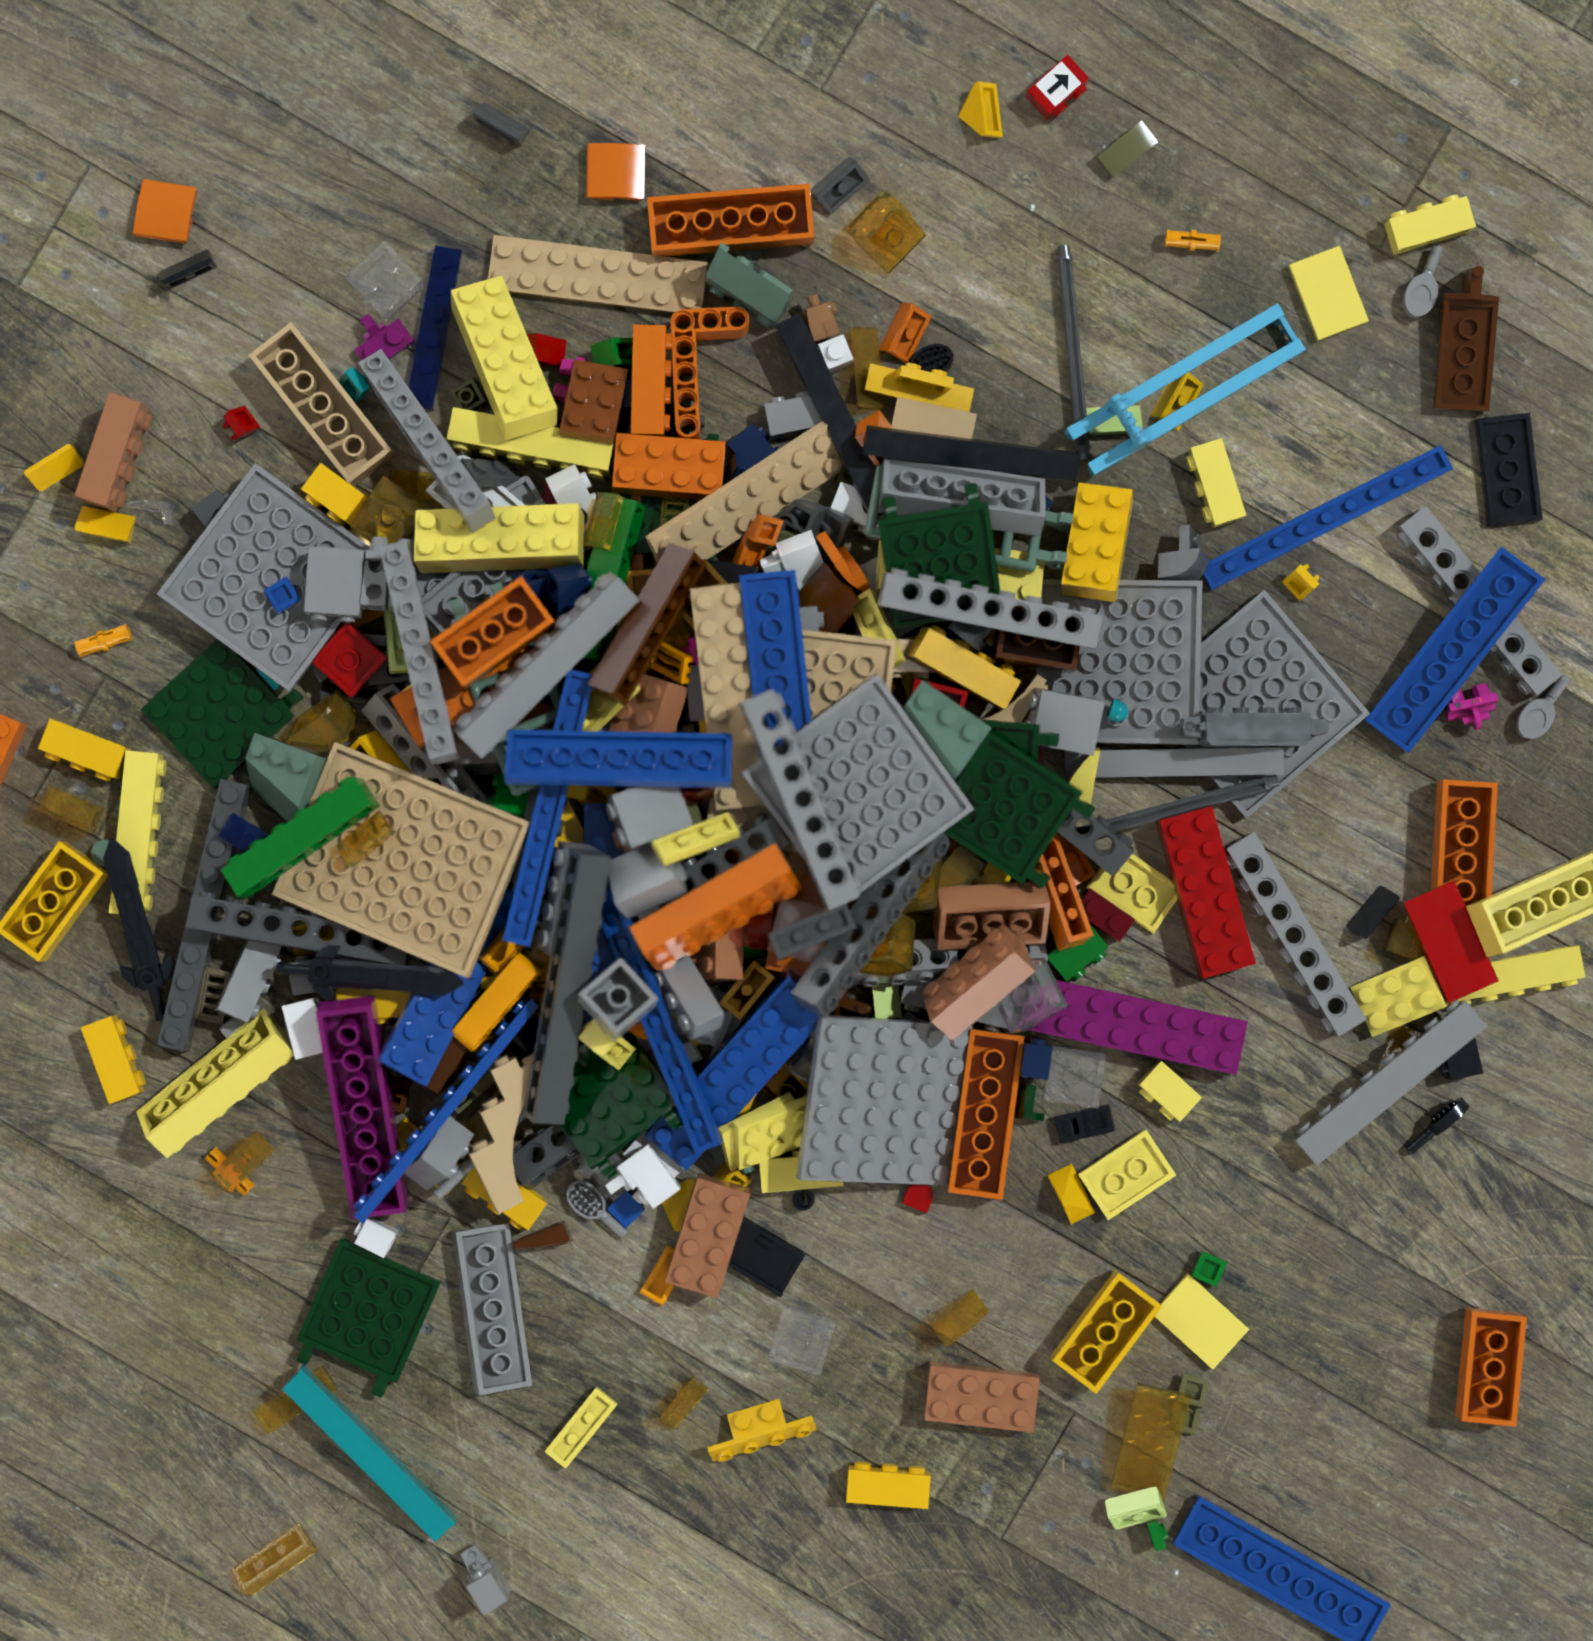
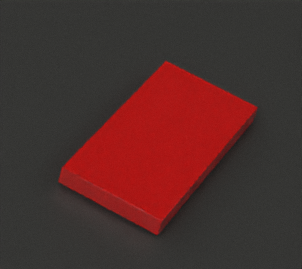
(1450, 941)

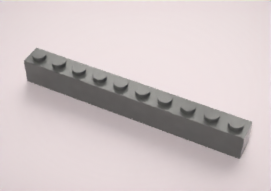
(198, 947)
(567, 976)

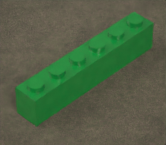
(616, 560)
(300, 837)

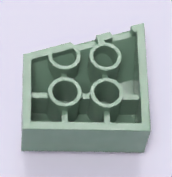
(746, 288)
(946, 727)
(283, 774)

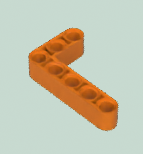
(689, 363)

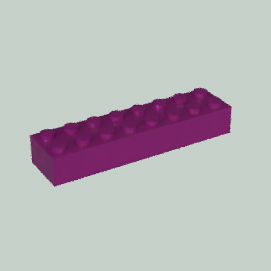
(1148, 1028)
(360, 1098)

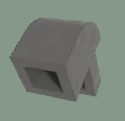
(1186, 563)

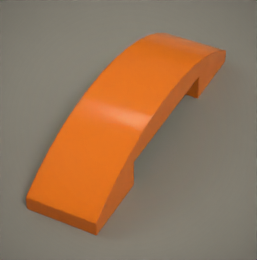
(760, 534)

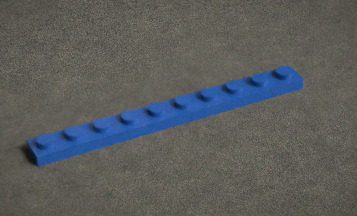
(1326, 517)
(545, 821)
(663, 1034)
(436, 1117)

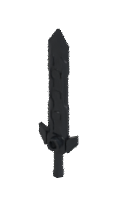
(147, 971)
(370, 975)

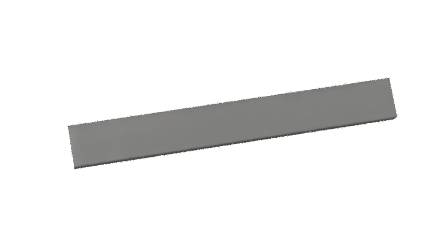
(1183, 762)

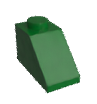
(613, 352)

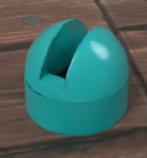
(1118, 711)

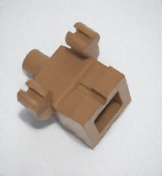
(820, 318)

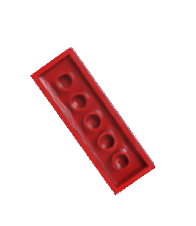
(1205, 892)

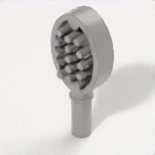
(1423, 289)
(1540, 713)
(590, 1204)

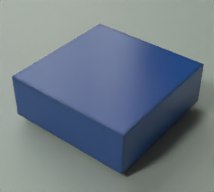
(282, 595)
(626, 1209)

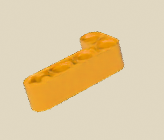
(495, 1003)

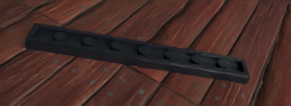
(828, 404)
(970, 453)

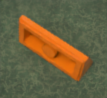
(905, 332)

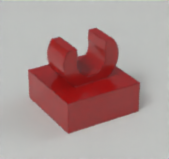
(241, 422)

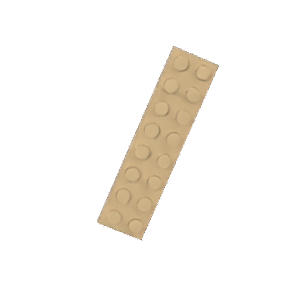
(598, 275)
(759, 490)
(726, 682)

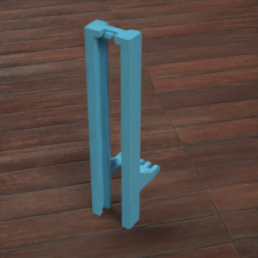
(1119, 403)

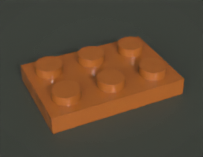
(593, 402)

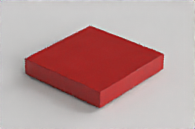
(349, 659)

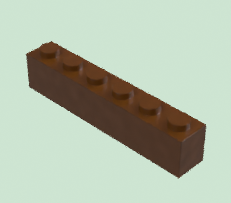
(647, 624)

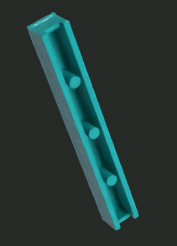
(369, 1453)

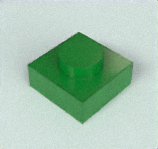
(1209, 1268)
(1157, 1534)

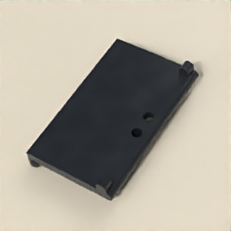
(763, 1261)

